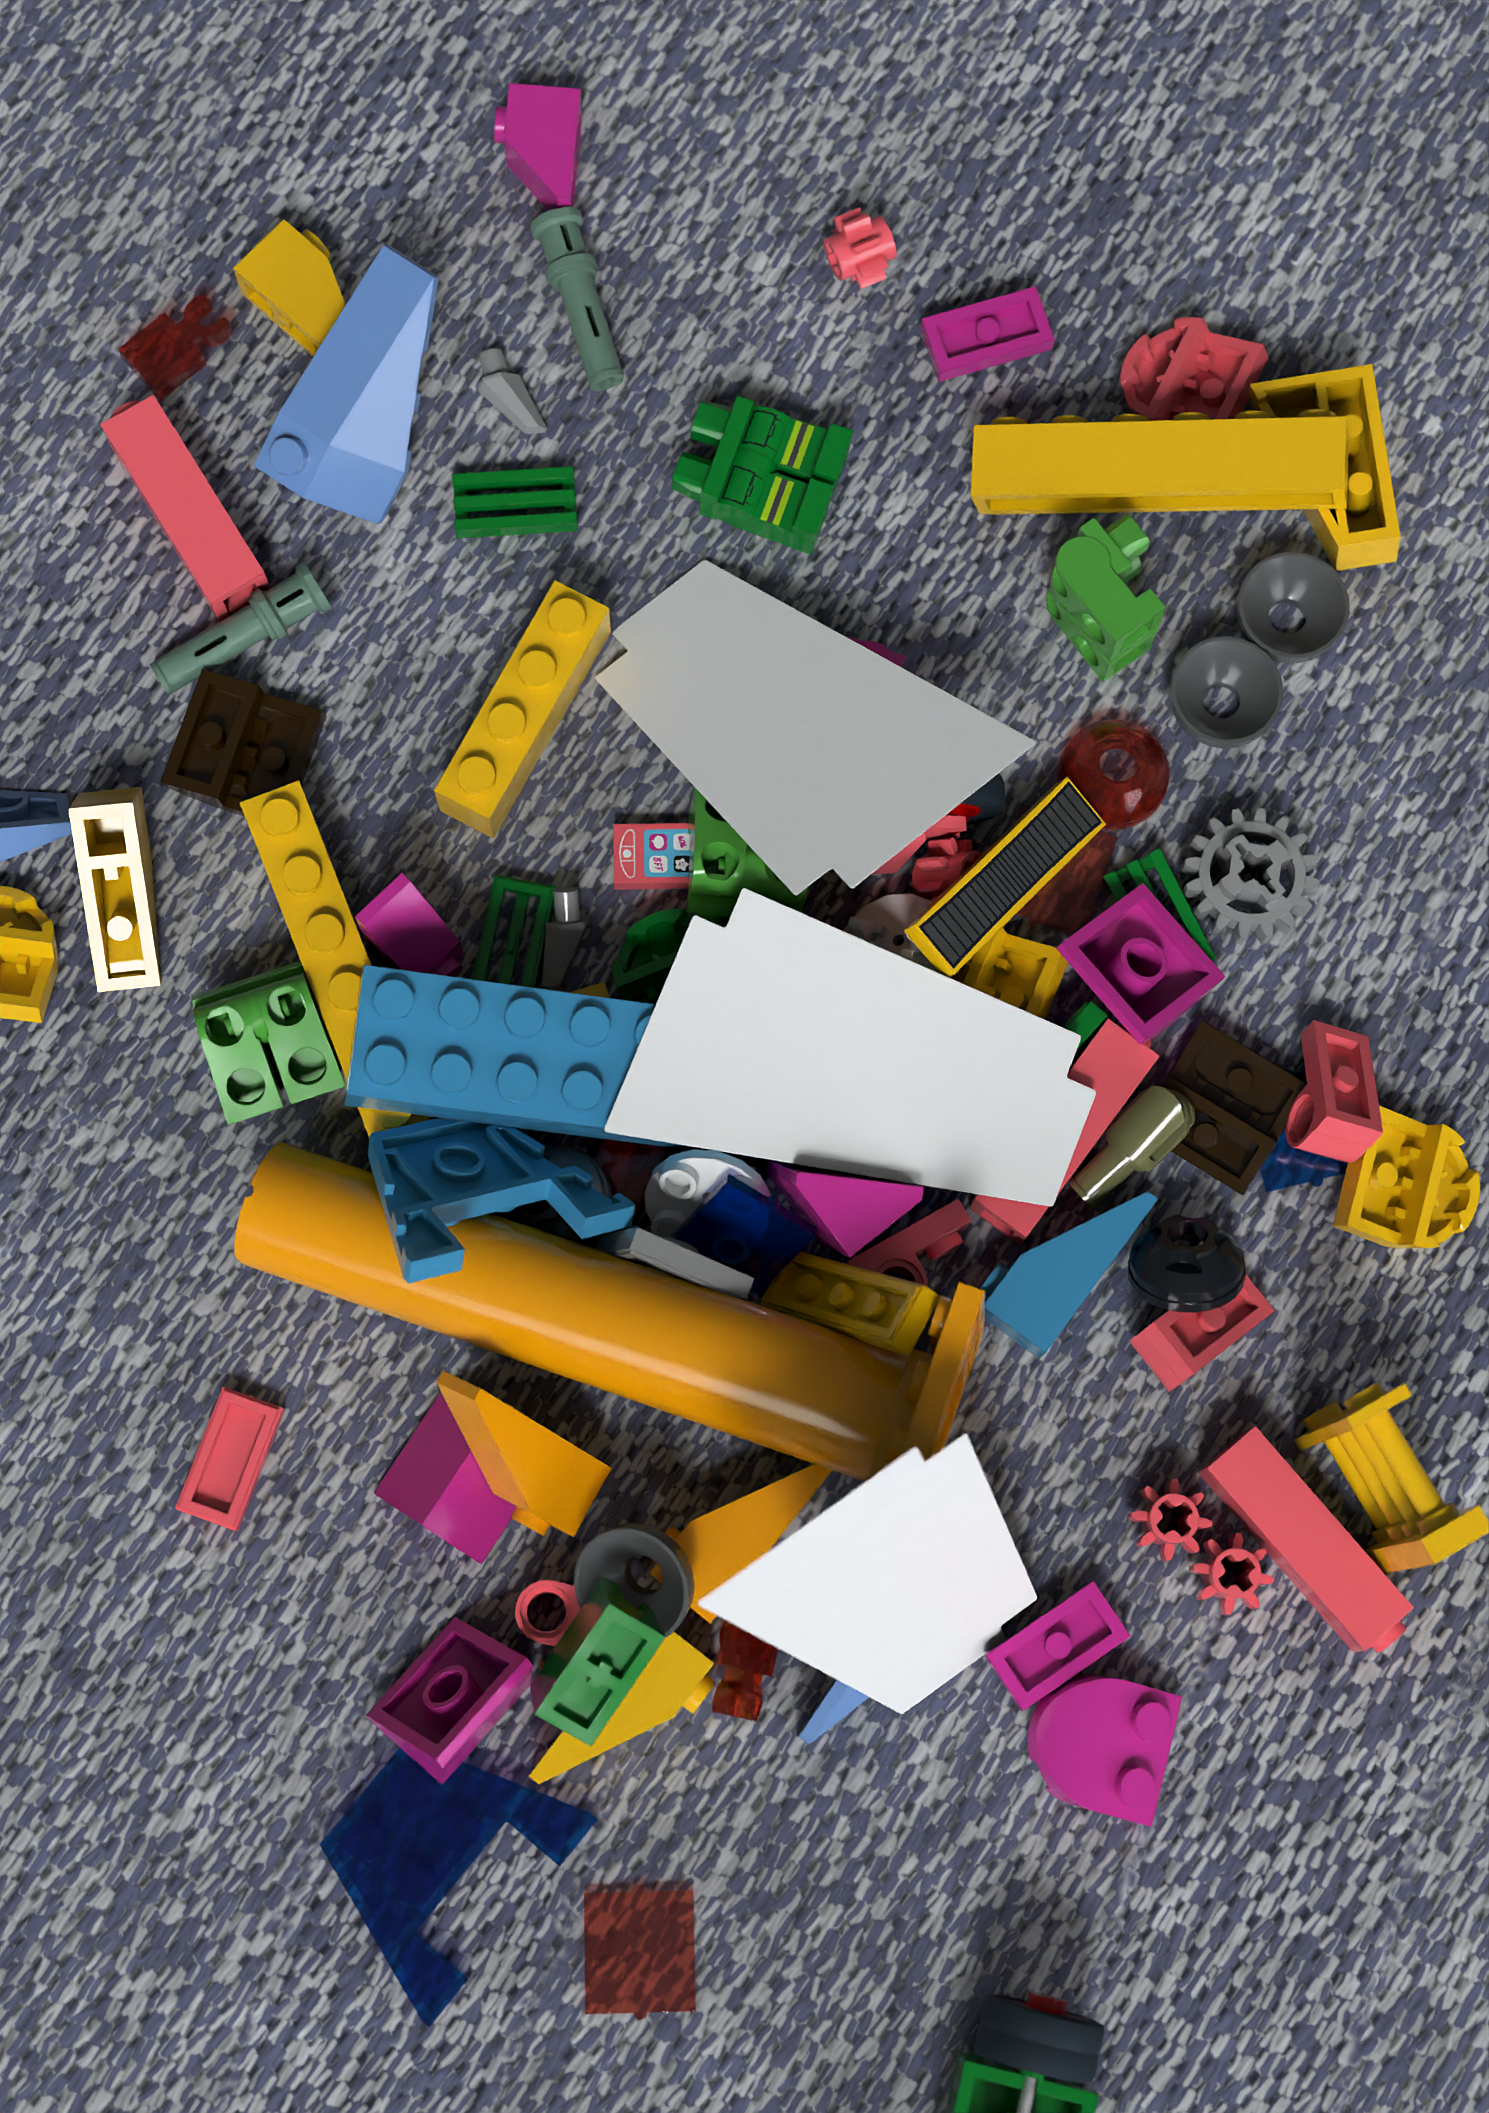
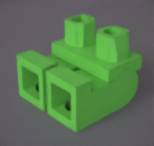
(1092, 598)
(725, 865)
(260, 1010)

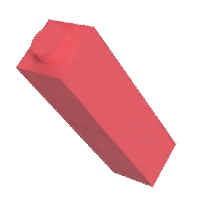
(184, 506)
(1113, 1068)
(1307, 1542)

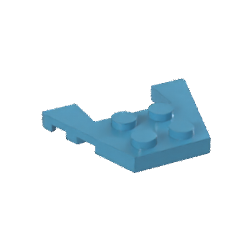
(465, 1169)

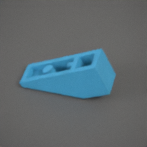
(1053, 1279)

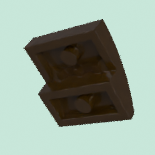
(240, 743)
(1237, 1104)

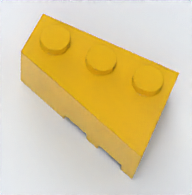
(1369, 527)

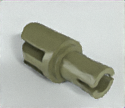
(1136, 1141)

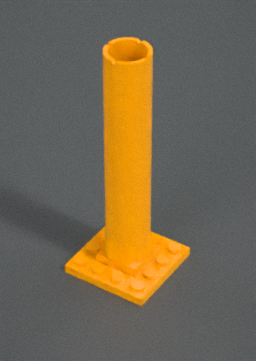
(620, 1322)

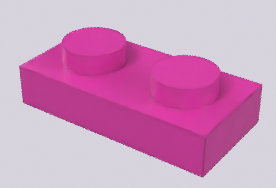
(987, 334)
(1057, 1646)

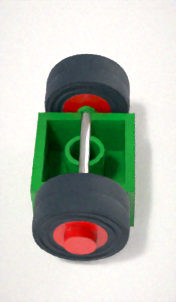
(1033, 2060)

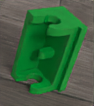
(595, 1663)

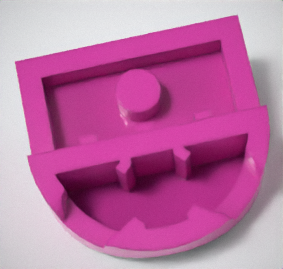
(1104, 1744)

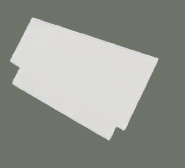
(797, 729)
(850, 1062)
(890, 1580)

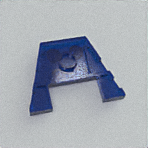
(415, 1840)

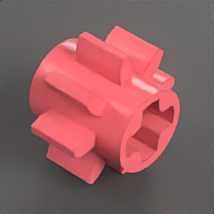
(860, 248)
(946, 862)
(1152, 1515)
(1249, 1578)

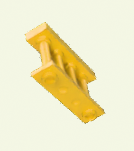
(1390, 1482)

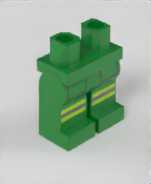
(767, 471)

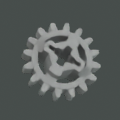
(1262, 896)

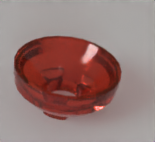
(1117, 802)

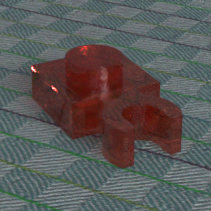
(170, 353)
(746, 1662)

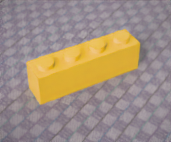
(523, 709)

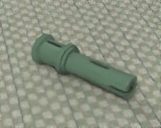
(573, 274)
(265, 616)

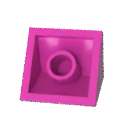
(1141, 964)
(843, 1205)
(444, 1487)
(451, 1697)

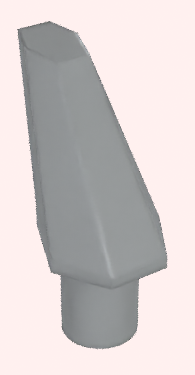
(508, 393)
(562, 936)

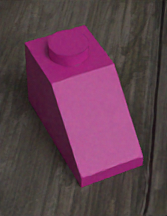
(542, 140)
(409, 932)

